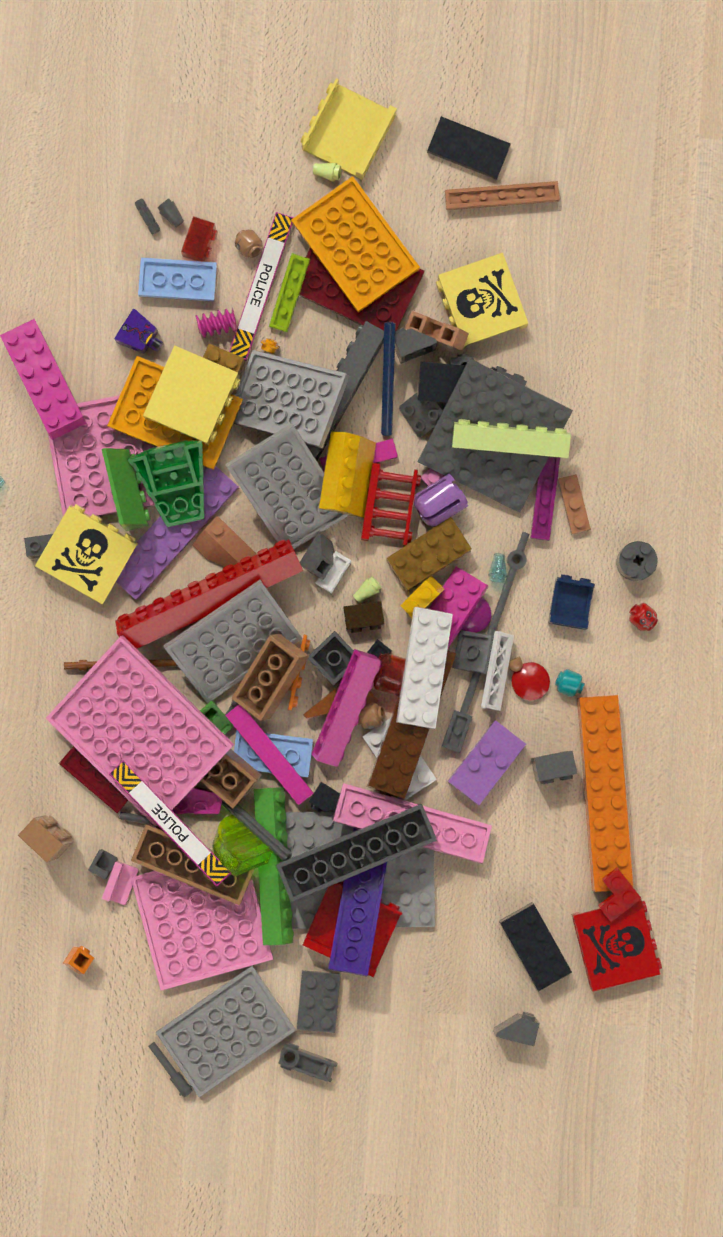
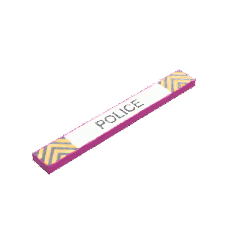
(261, 285)
(170, 823)

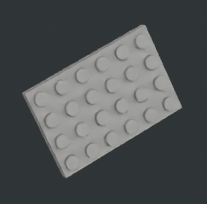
(288, 392)
(284, 486)
(227, 641)
(225, 1031)

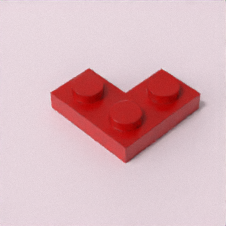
(623, 895)

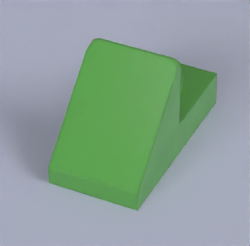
(217, 717)

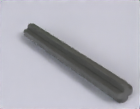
(259, 831)

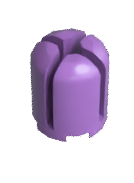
(440, 501)

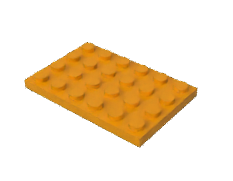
(355, 244)
(134, 399)

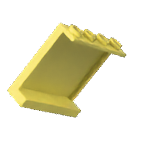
(192, 395)

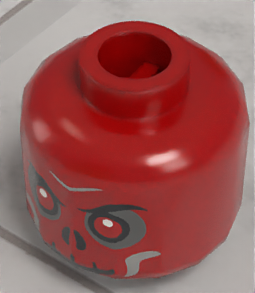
(643, 617)

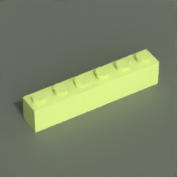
(511, 439)

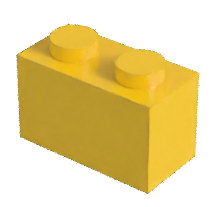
(423, 595)

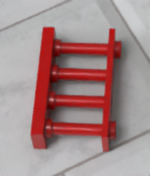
(375, 493)

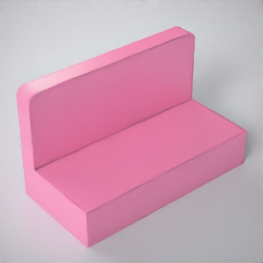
(120, 883)

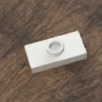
(335, 573)

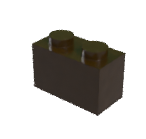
(363, 616)

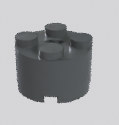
(631, 570)

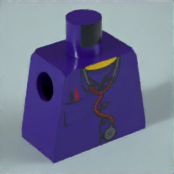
(138, 333)

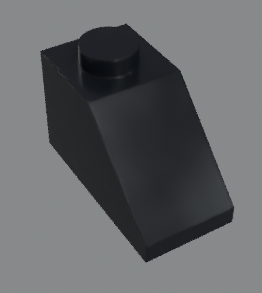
(324, 798)

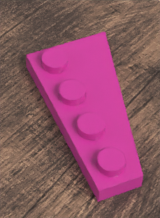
(199, 802)

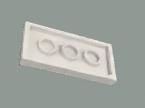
(422, 776)

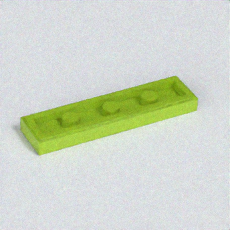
(289, 292)

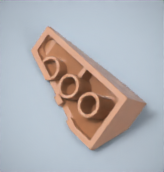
(222, 544)

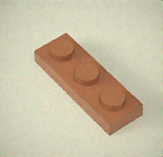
(574, 504)

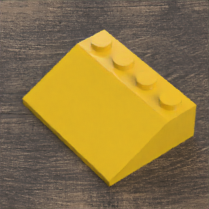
(347, 474)

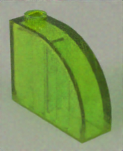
(238, 847)

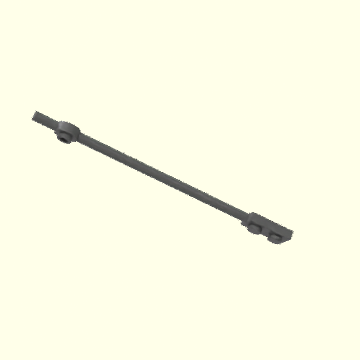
(460, 720)

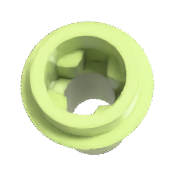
(329, 171)
(367, 589)

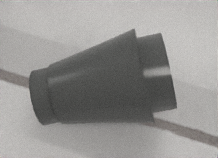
(170, 212)

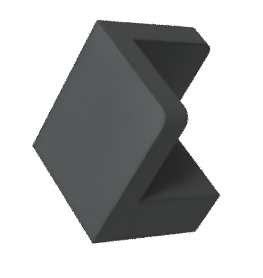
(103, 864)

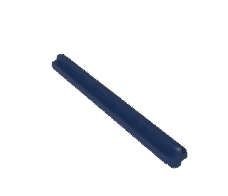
(388, 378)

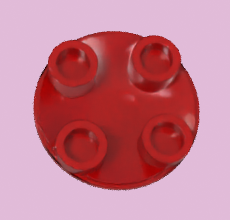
(531, 681)

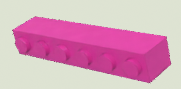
(346, 708)

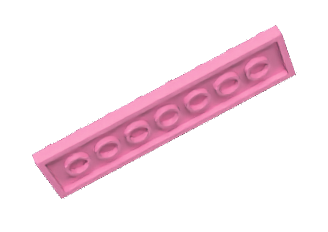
(454, 833)

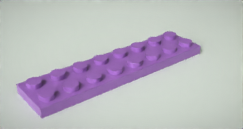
(163, 543)

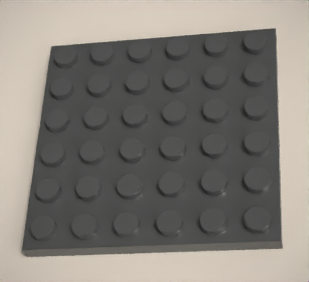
(492, 398)

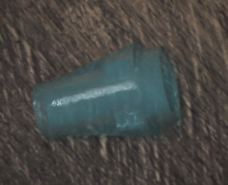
(498, 568)

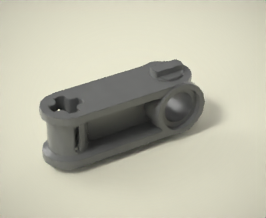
(307, 1063)

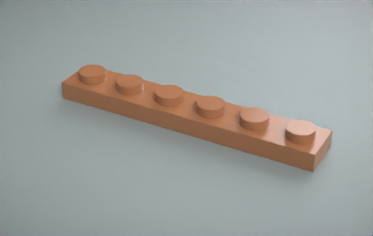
(502, 195)

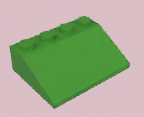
(126, 489)

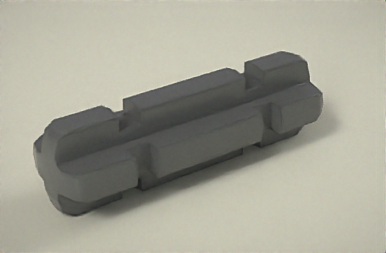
(147, 216)

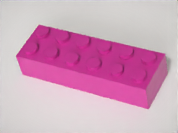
(43, 379)

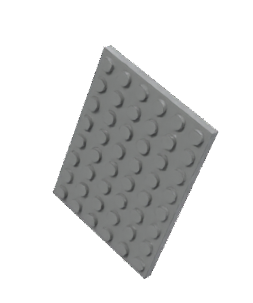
(406, 880)

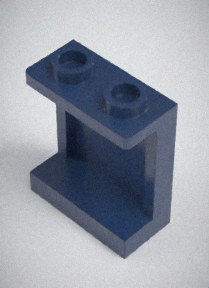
(571, 602)

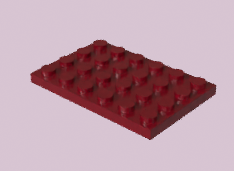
(324, 291)

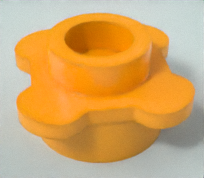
(269, 345)

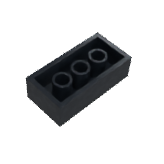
(535, 946)

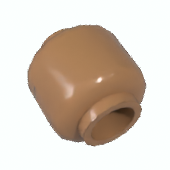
(248, 243)
(371, 716)

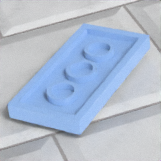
(177, 279)
(294, 749)

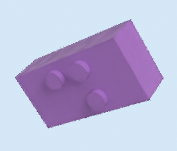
(486, 762)

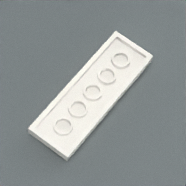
(424, 668)

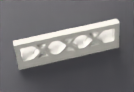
(497, 671)

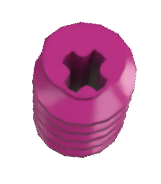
(216, 323)

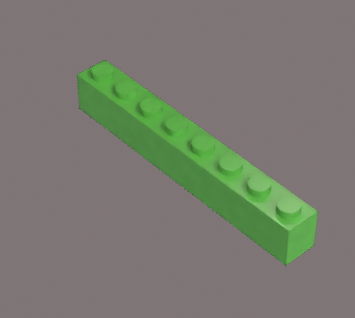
(275, 904)

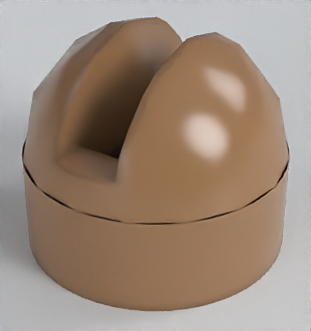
(515, 664)

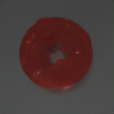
(390, 675)

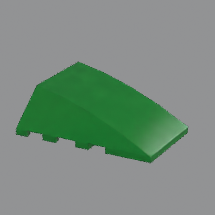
(173, 480)

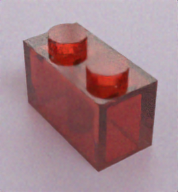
(198, 239)

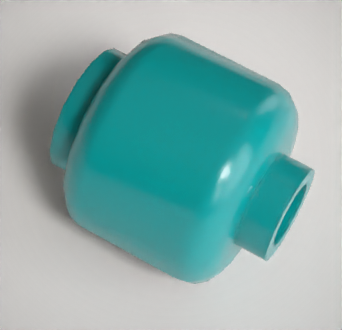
(569, 683)

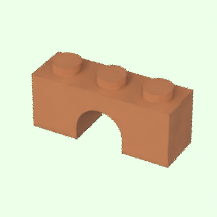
(440, 331)

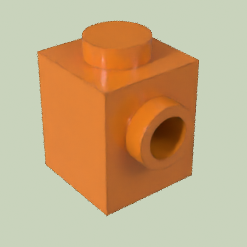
(78, 959)

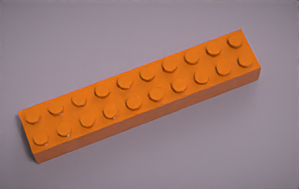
(604, 788)

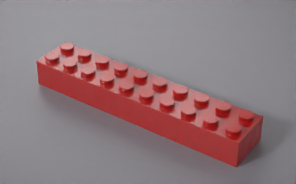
(207, 595)

